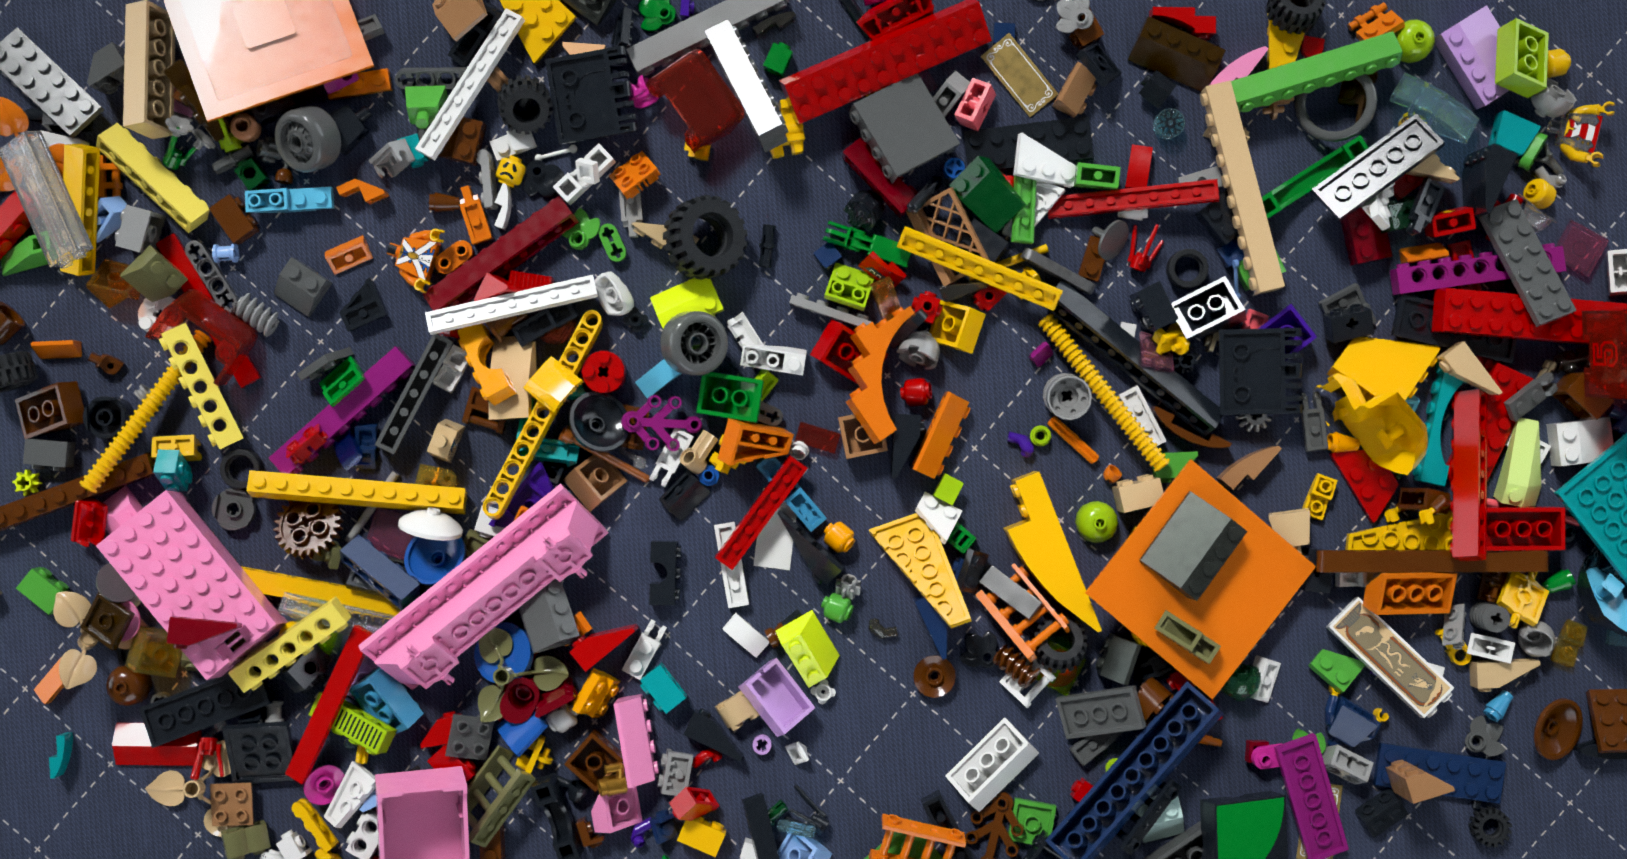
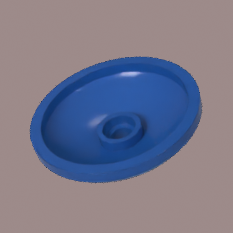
(424, 554)

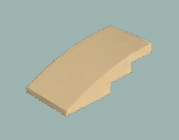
(520, 366)

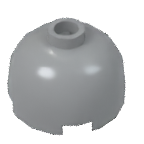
(1552, 100)
(920, 349)

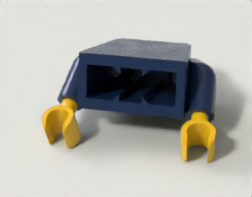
(1350, 722)

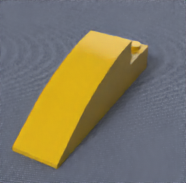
(1045, 549)

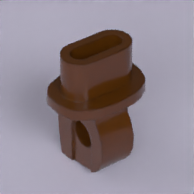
(103, 360)

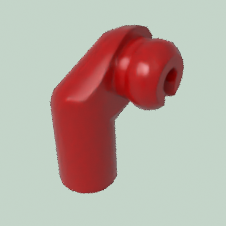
(704, 755)

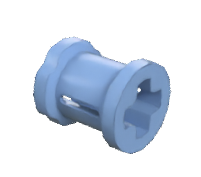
(225, 253)

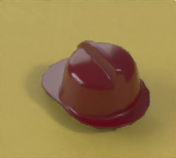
(519, 700)

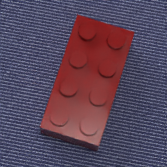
(1525, 528)

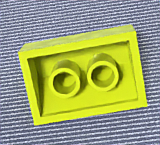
(687, 296)
(808, 648)

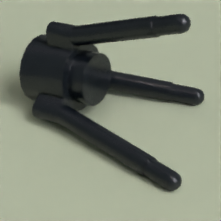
(818, 821)

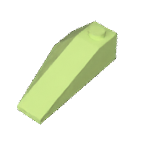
(1521, 470)

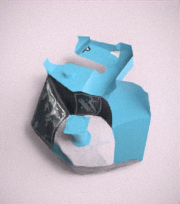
(1603, 592)

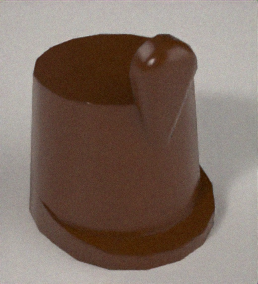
(10, 322)
(503, 326)

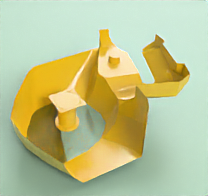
(1383, 425)

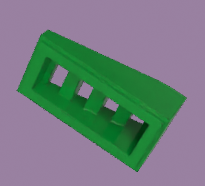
(971, 538)

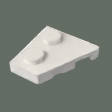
(938, 515)

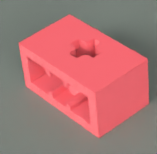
(975, 104)

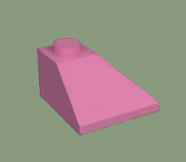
(121, 508)
(616, 811)

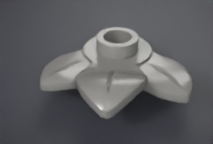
(1071, 12)

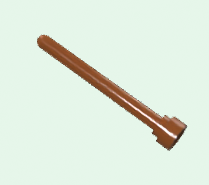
(567, 437)

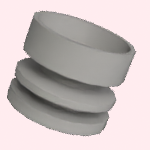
(1079, 394)

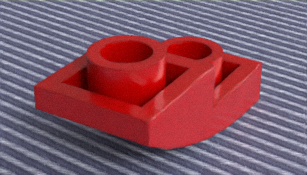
(1139, 166)

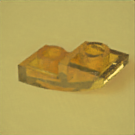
(1568, 642)

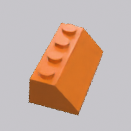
(940, 435)
(1410, 593)

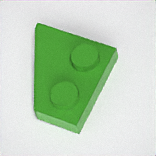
(1336, 669)

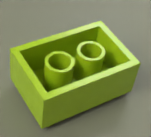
(1521, 58)

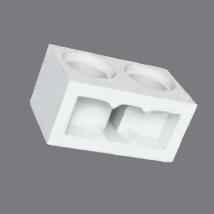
(366, 834)

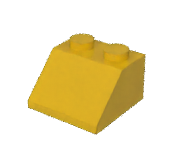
(957, 326)

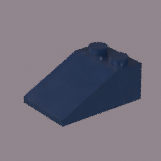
(935, 624)

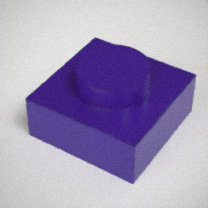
(687, 8)

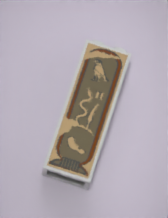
(1390, 658)

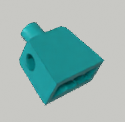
(1513, 132)

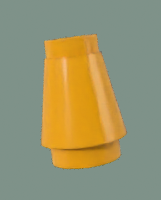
(1342, 443)

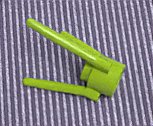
(229, 142)

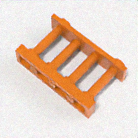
(1015, 631)
(932, 833)

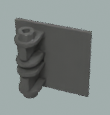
(469, 737)

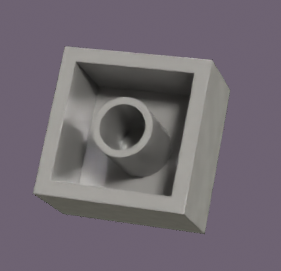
(139, 229)

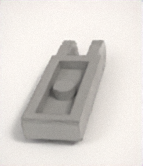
(488, 179)

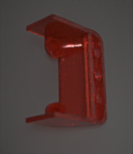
(235, 335)

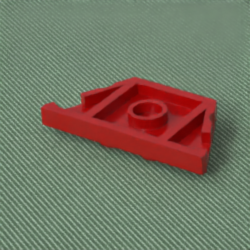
(1367, 480)

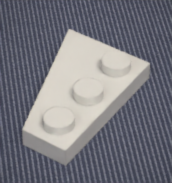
(1045, 198)
(351, 794)

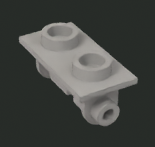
(1454, 626)

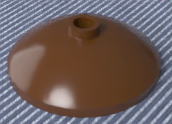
(1558, 728)

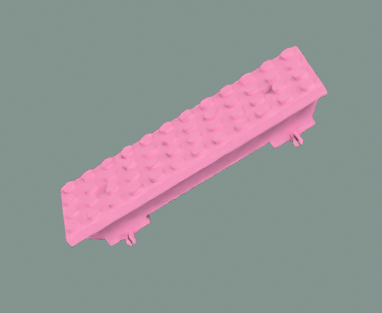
(486, 588)

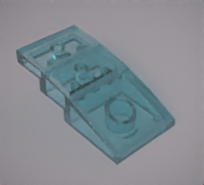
(1436, 107)

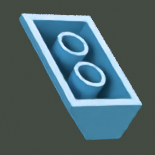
(386, 700)

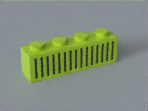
(361, 728)

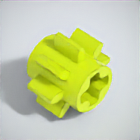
(21, 485)

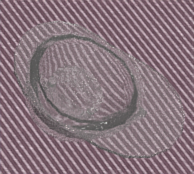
(1538, 219)

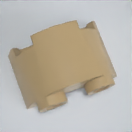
(736, 710)

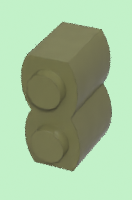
(245, 840)

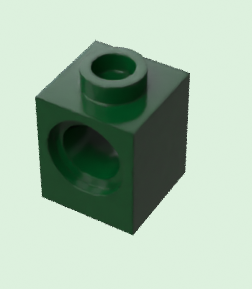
(260, 179)

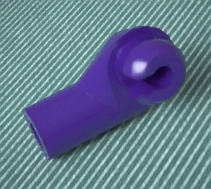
(1025, 444)
(639, 832)

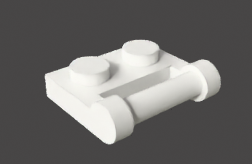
(1015, 689)

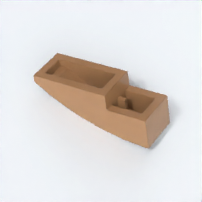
(1247, 466)

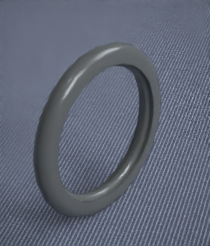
(1335, 136)

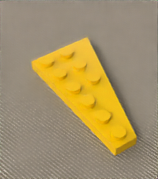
(543, 23)
(1405, 536)
(925, 564)

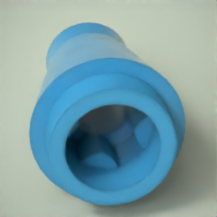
(1498, 706)

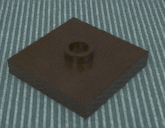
(107, 621)

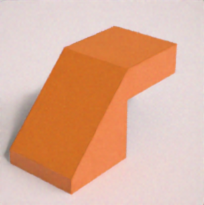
(370, 193)

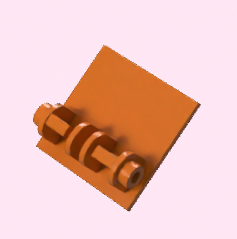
(633, 173)

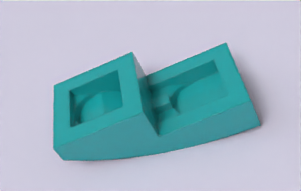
(59, 762)

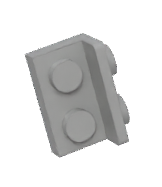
(675, 772)

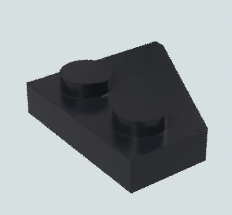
(363, 308)

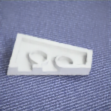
(1041, 163)

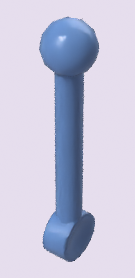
(1235, 263)

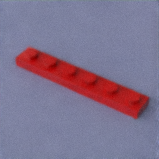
(761, 512)

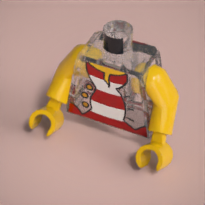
(1579, 132)

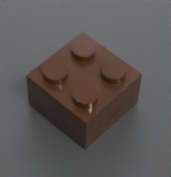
(1572, 396)
(591, 757)

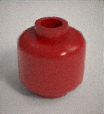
(916, 392)

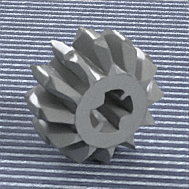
(1254, 423)

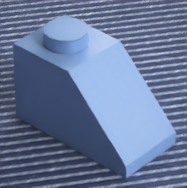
(109, 216)

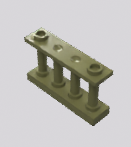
(507, 797)

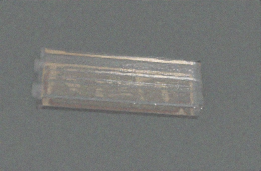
(45, 199)

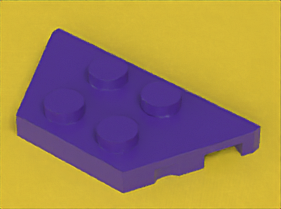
(527, 494)

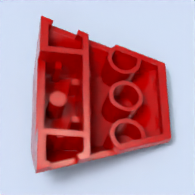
(893, 15)

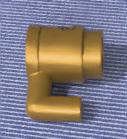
(613, 784)

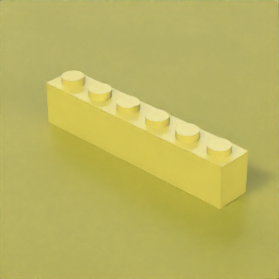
(153, 177)

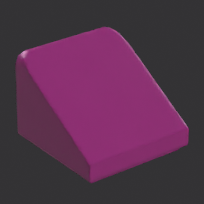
(1041, 354)

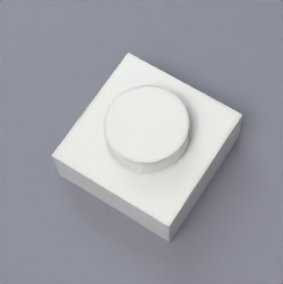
(587, 171)

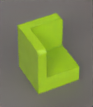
(948, 489)

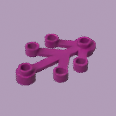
(657, 422)

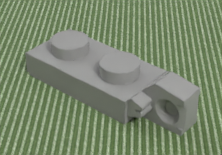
(631, 211)

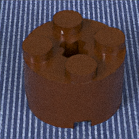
(1153, 698)

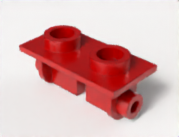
(311, 437)

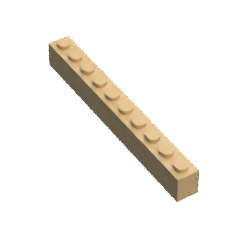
(1242, 188)

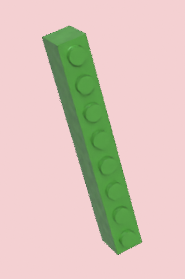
(1317, 72)

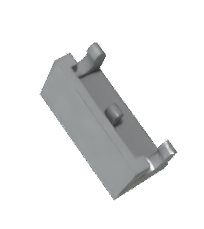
(394, 157)

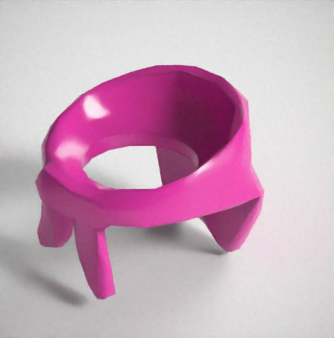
(641, 94)

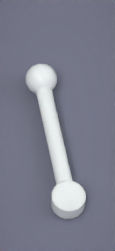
(573, 149)

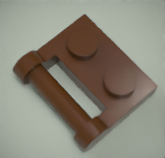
(477, 402)

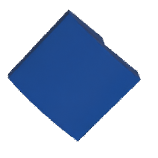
(521, 735)

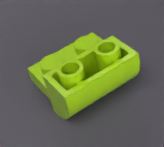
(849, 286)

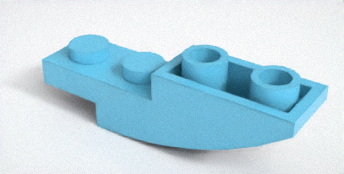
(289, 200)

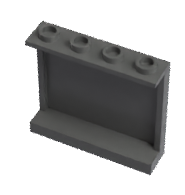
(903, 127)

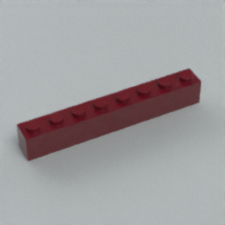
(503, 255)

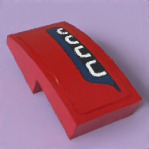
(878, 269)

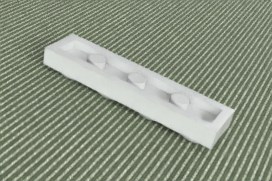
(733, 579)

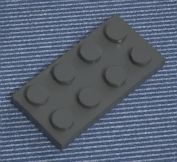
(1100, 712)

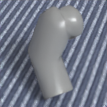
(1554, 180)

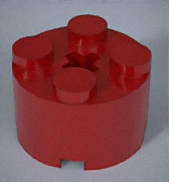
(592, 372)

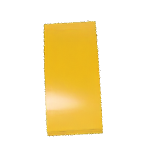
(1319, 495)

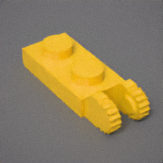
(315, 824)

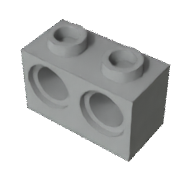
(1347, 764)

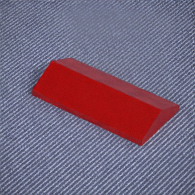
(133, 747)

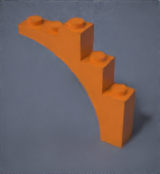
(868, 401)

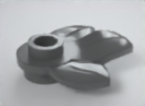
(1486, 735)

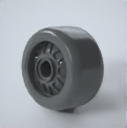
(307, 139)
(708, 347)

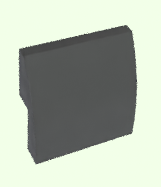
(1344, 299)

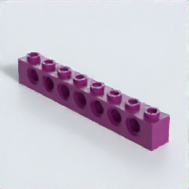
(1402, 276)

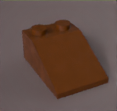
(50, 409)

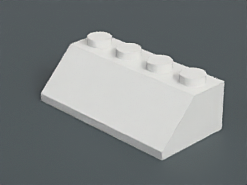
(992, 764)

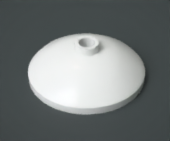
(430, 525)

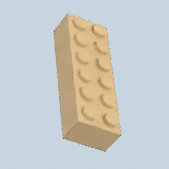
(147, 55)

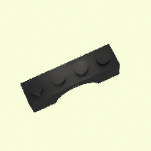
(552, 801)

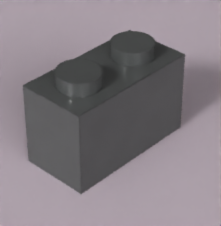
(49, 453)

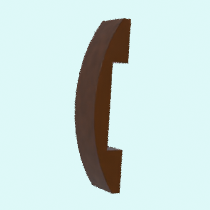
(1165, 419)

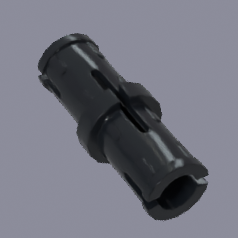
(767, 246)

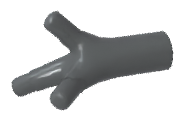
(1550, 161)

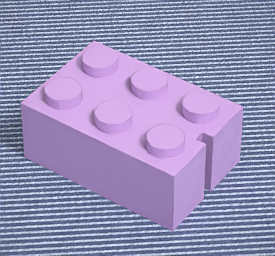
(776, 697)

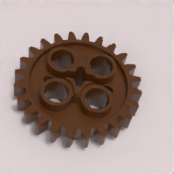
(313, 540)

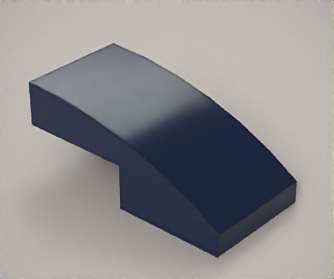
(365, 438)

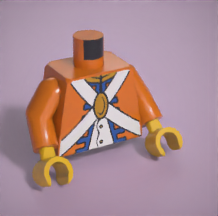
(417, 257)

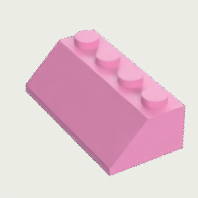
(635, 740)

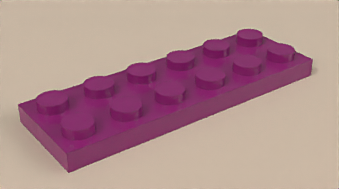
(1311, 797)

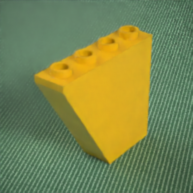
(1385, 365)

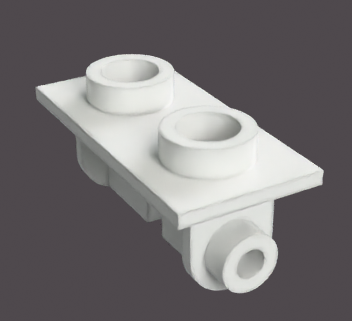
(742, 328)

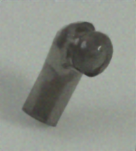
(881, 632)

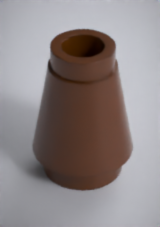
(441, 202)

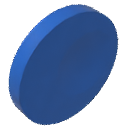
(519, 659)

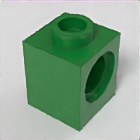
(778, 59)

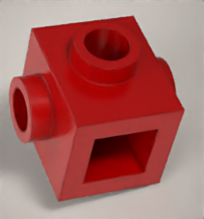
(930, 299)

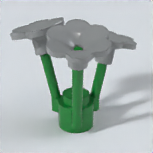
(180, 125)

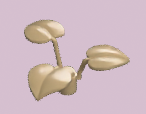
(76, 667)
(171, 788)

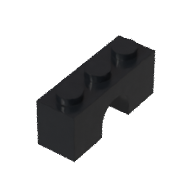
(666, 554)

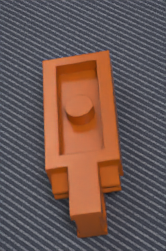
(474, 217)

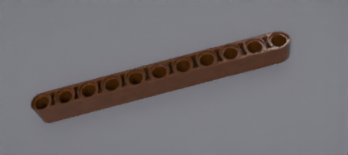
(1428, 561)

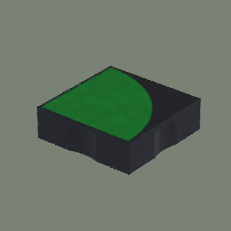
(1244, 826)

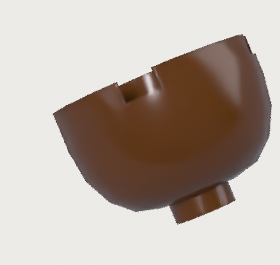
(128, 687)

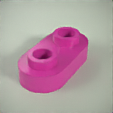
(1262, 751)

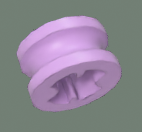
(768, 744)

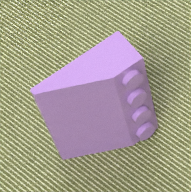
(1471, 55)

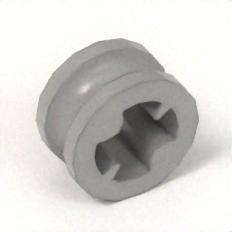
(141, 393)

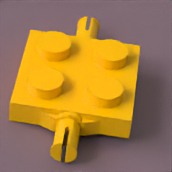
(1522, 598)

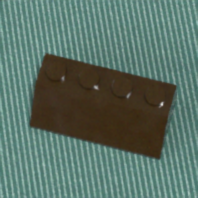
(1176, 54)

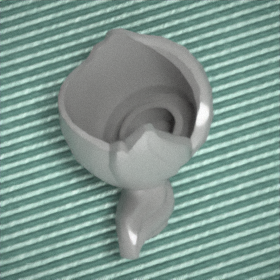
(1536, 640)

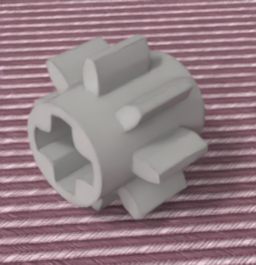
(848, 586)

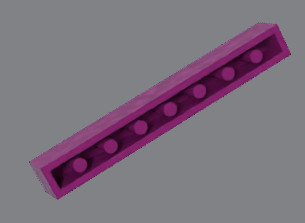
(336, 420)

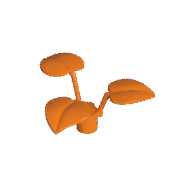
(15, 120)

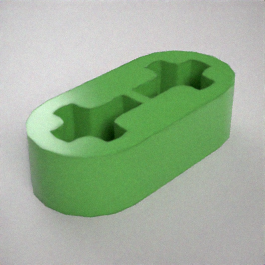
(1532, 151)
(608, 245)

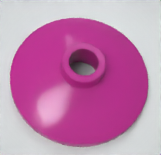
(323, 793)

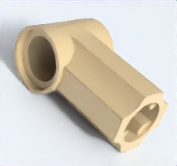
(695, 457)

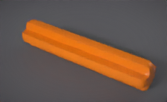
(1072, 439)

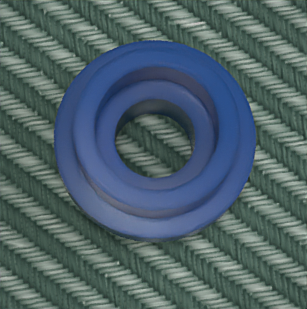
(708, 482)

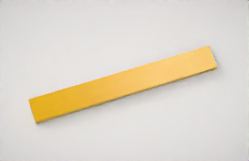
(979, 268)

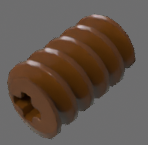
(1016, 667)

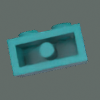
(172, 470)
(662, 688)

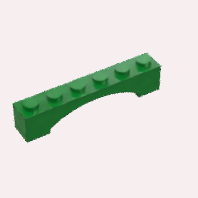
(1312, 176)

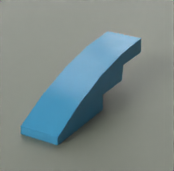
(797, 498)

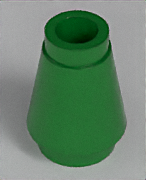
(1559, 581)

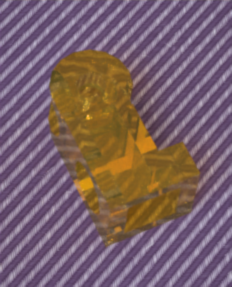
(436, 476)

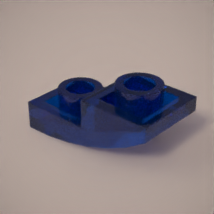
(348, 451)

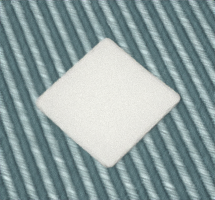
(1130, 328)

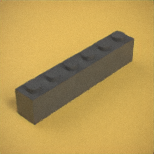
(414, 393)

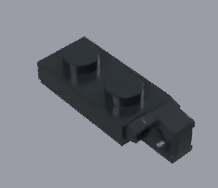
(1424, 205)

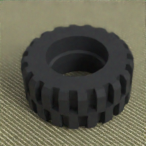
(728, 230)

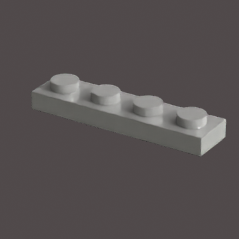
(821, 307)

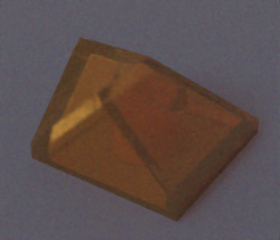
(108, 284)

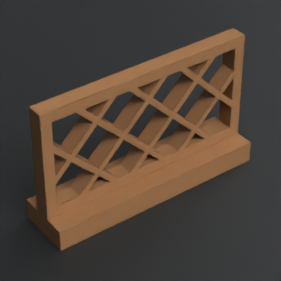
(921, 223)

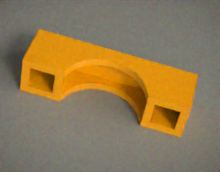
(494, 382)

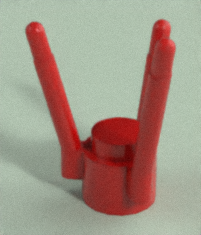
(1142, 260)
(207, 747)

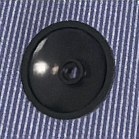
(603, 412)

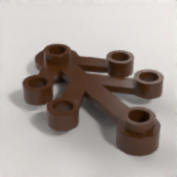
(997, 827)

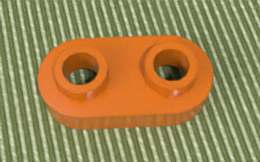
(454, 259)

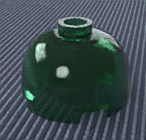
(1243, 683)

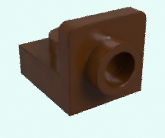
(586, 830)

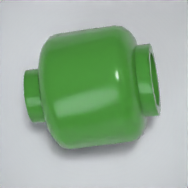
(837, 608)

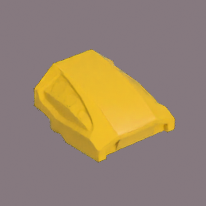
(552, 384)

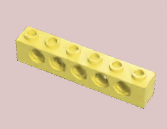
(231, 432)
(248, 678)

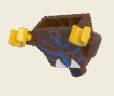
(1420, 500)

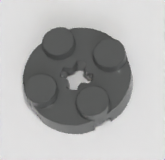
(225, 517)

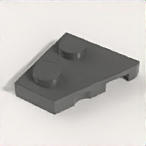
(324, 363)

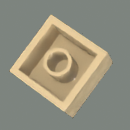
(1137, 494)

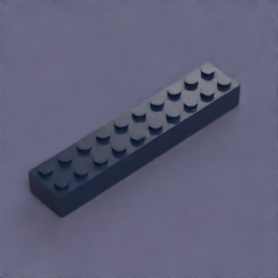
(1135, 775)

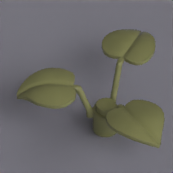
(498, 643)

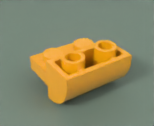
(596, 694)

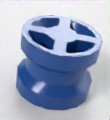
(954, 165)

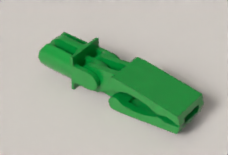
(882, 246)

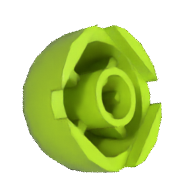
(1415, 40)
(1087, 518)

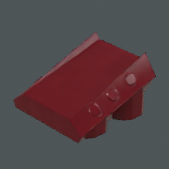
(555, 698)

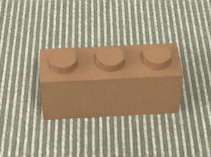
(1415, 783)

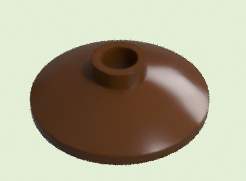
(934, 687)

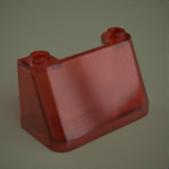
(699, 99)

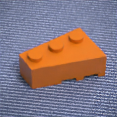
(753, 441)

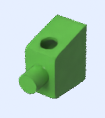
(424, 103)

